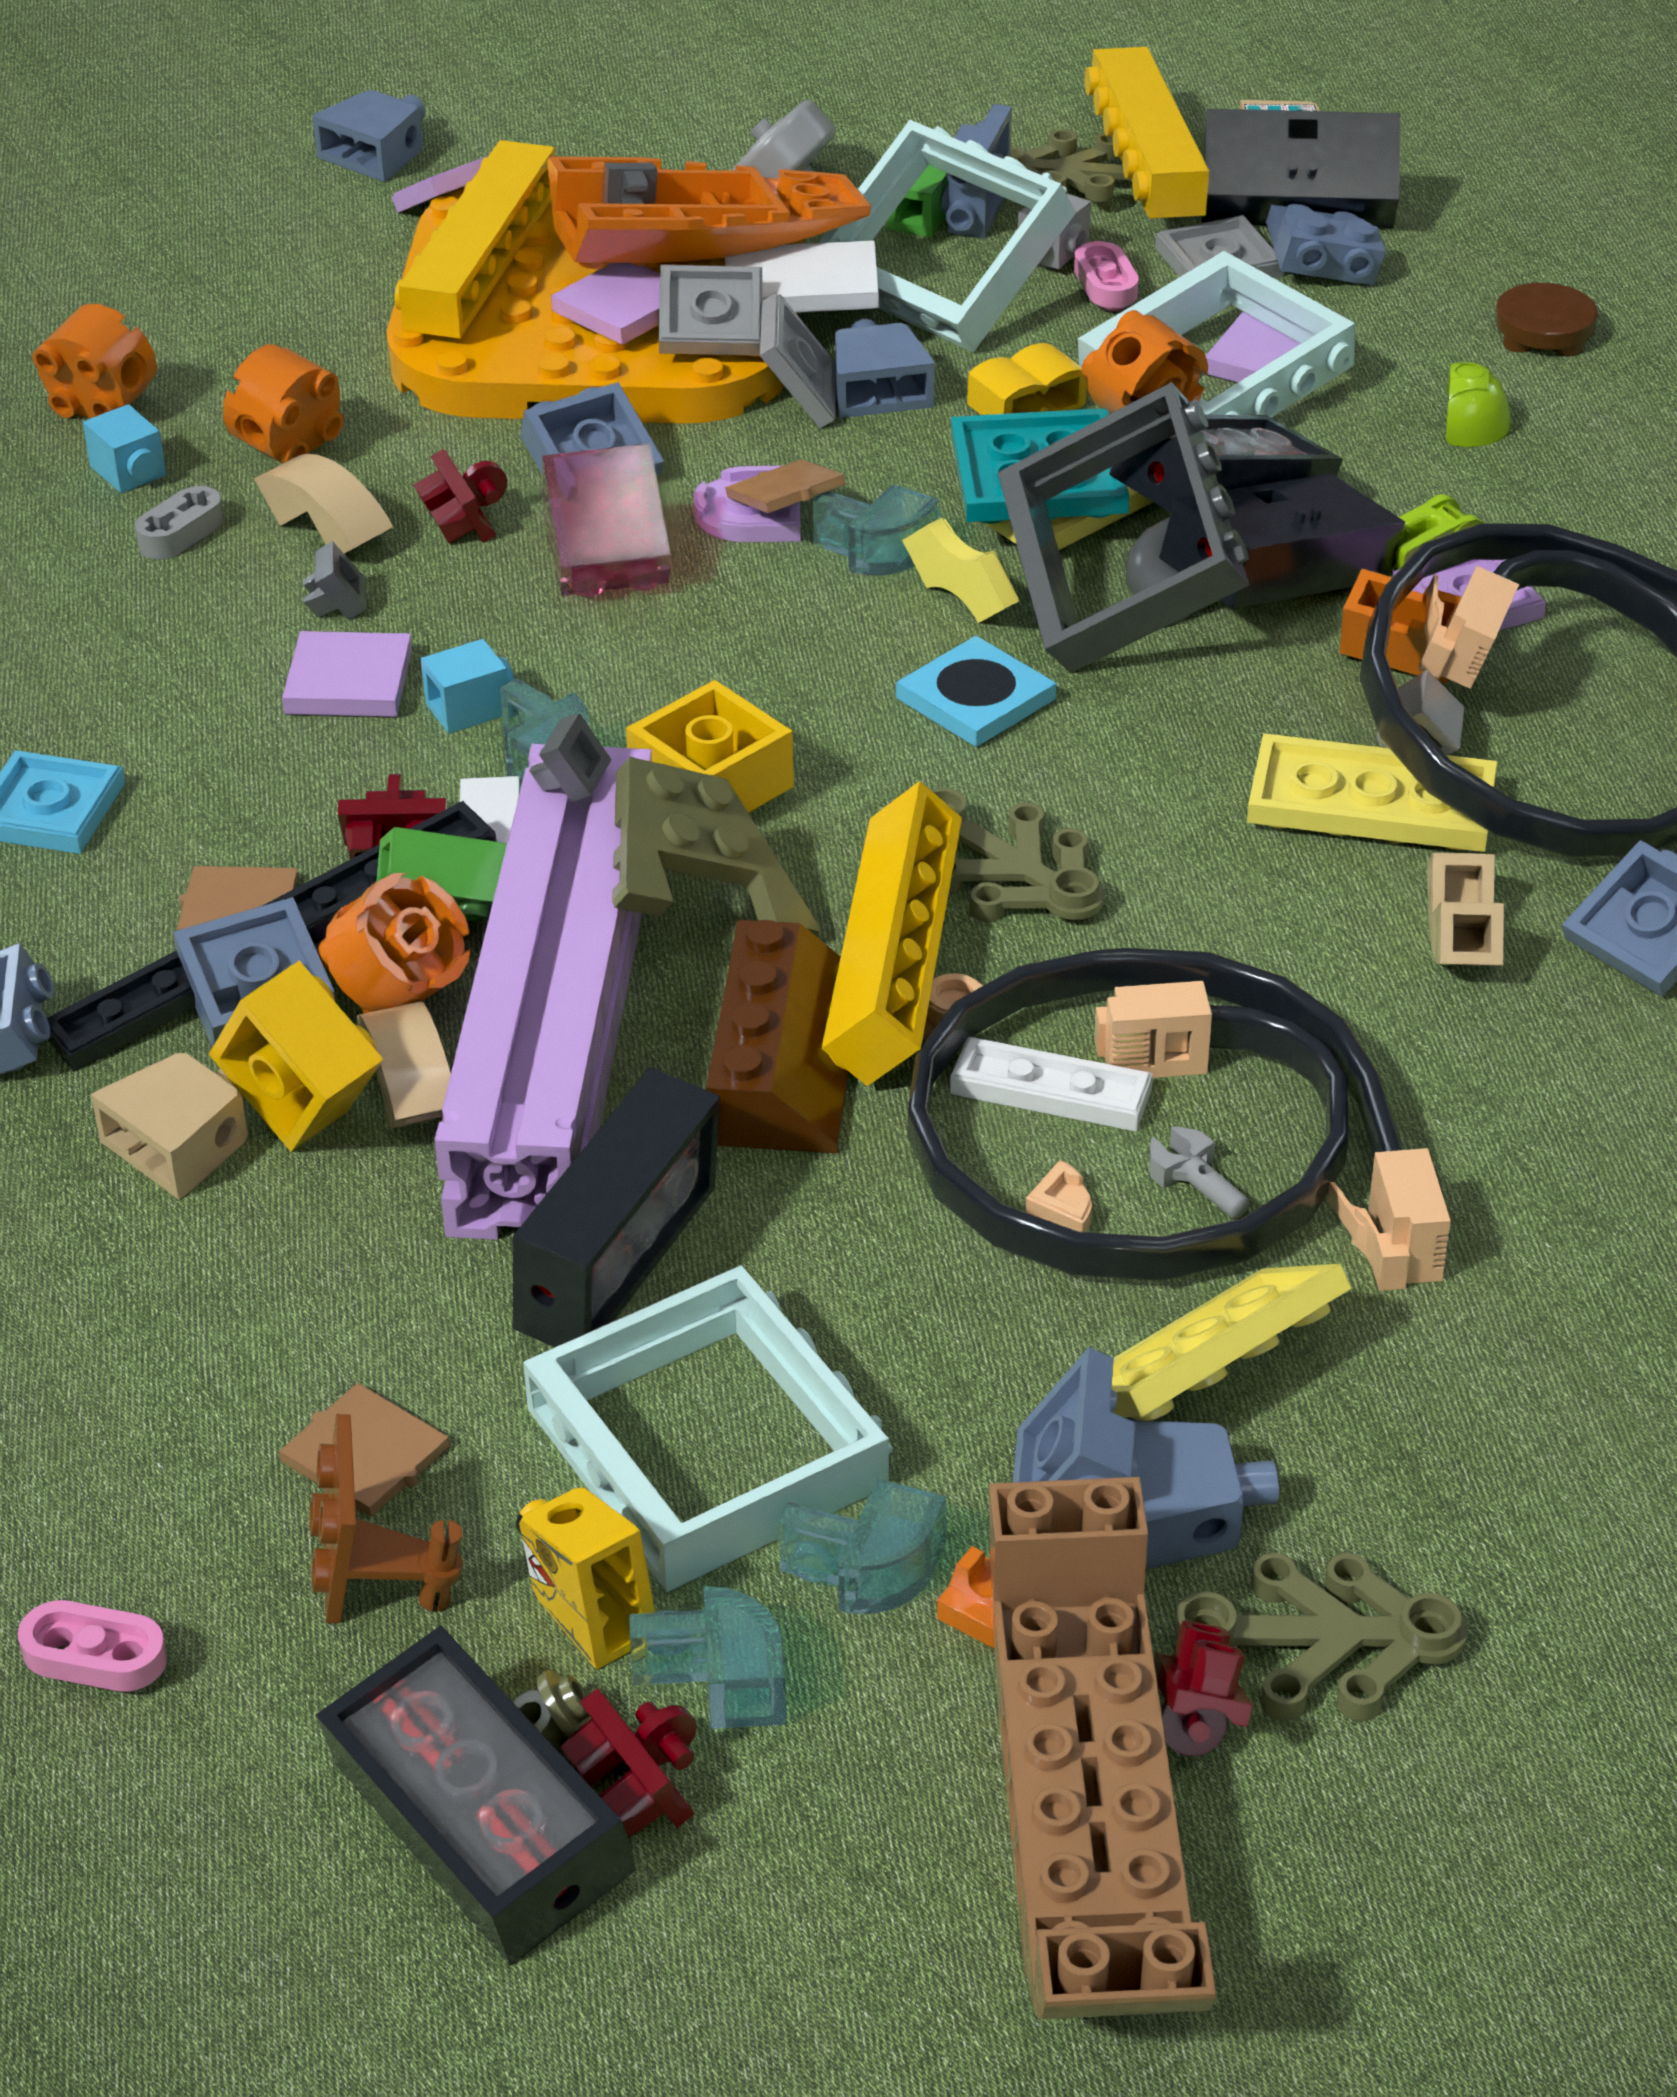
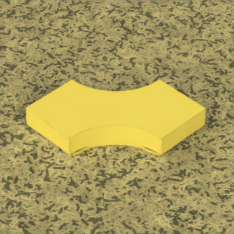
(968, 573)

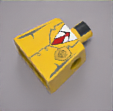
(581, 1554)

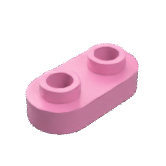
(1106, 275)
(102, 1649)

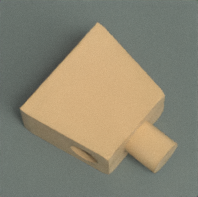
(172, 1121)

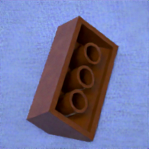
(769, 1039)

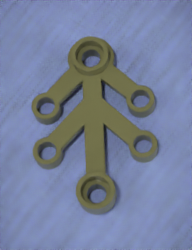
(1076, 169)
(1067, 893)
(1415, 1629)

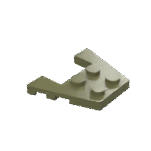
(694, 828)

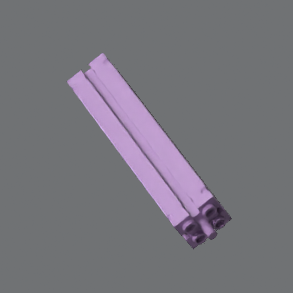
(539, 1010)

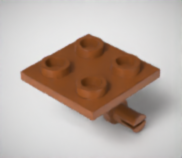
(367, 1550)

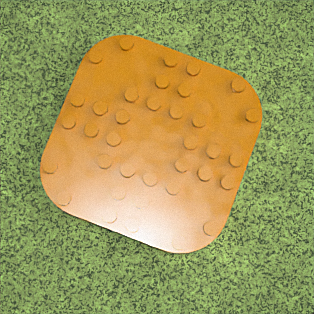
(529, 354)

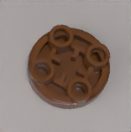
(1545, 318)

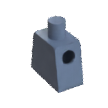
(370, 133)
(881, 370)
(1195, 1489)

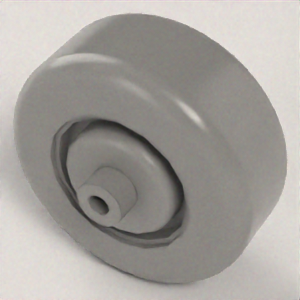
(789, 142)

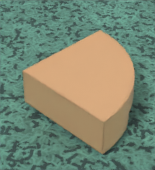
(1062, 1198)

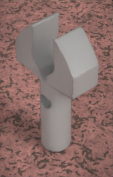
(1191, 1165)

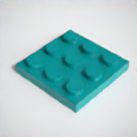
(997, 441)

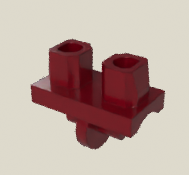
(456, 498)
(370, 819)
(1201, 1689)
(660, 1739)

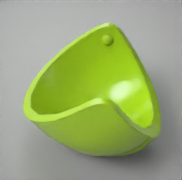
(1476, 406)

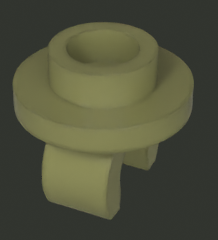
(555, 1706)

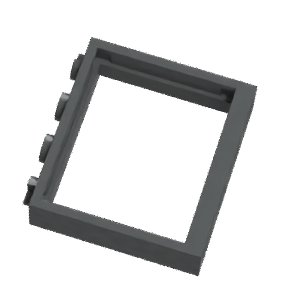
(1084, 455)

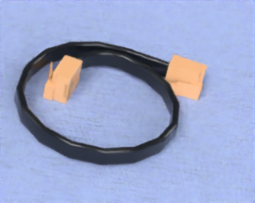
(1534, 558)
(1166, 1028)

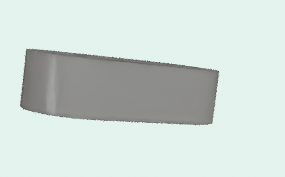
(179, 522)

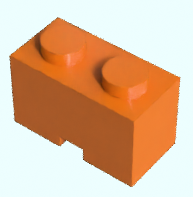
(1407, 632)

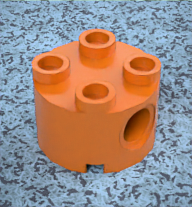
(1140, 360)
(94, 363)
(283, 404)
(396, 943)

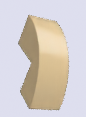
(330, 494)
(1462, 911)
(414, 1063)

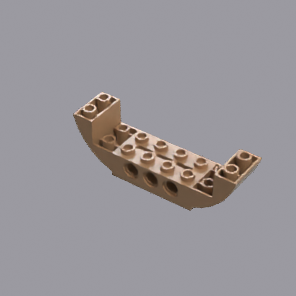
(1088, 1756)

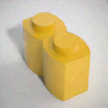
(1030, 381)

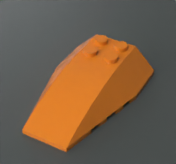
(695, 211)

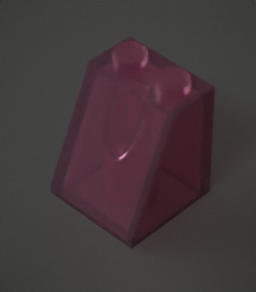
(605, 520)

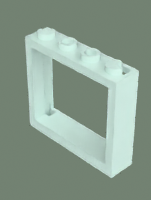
(893, 178)
(1223, 281)
(641, 1342)

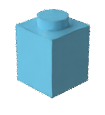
(124, 448)
(465, 685)

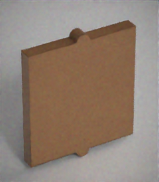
(785, 485)
(231, 890)
(386, 1444)

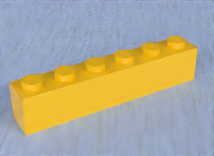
(1148, 132)
(476, 241)
(893, 935)

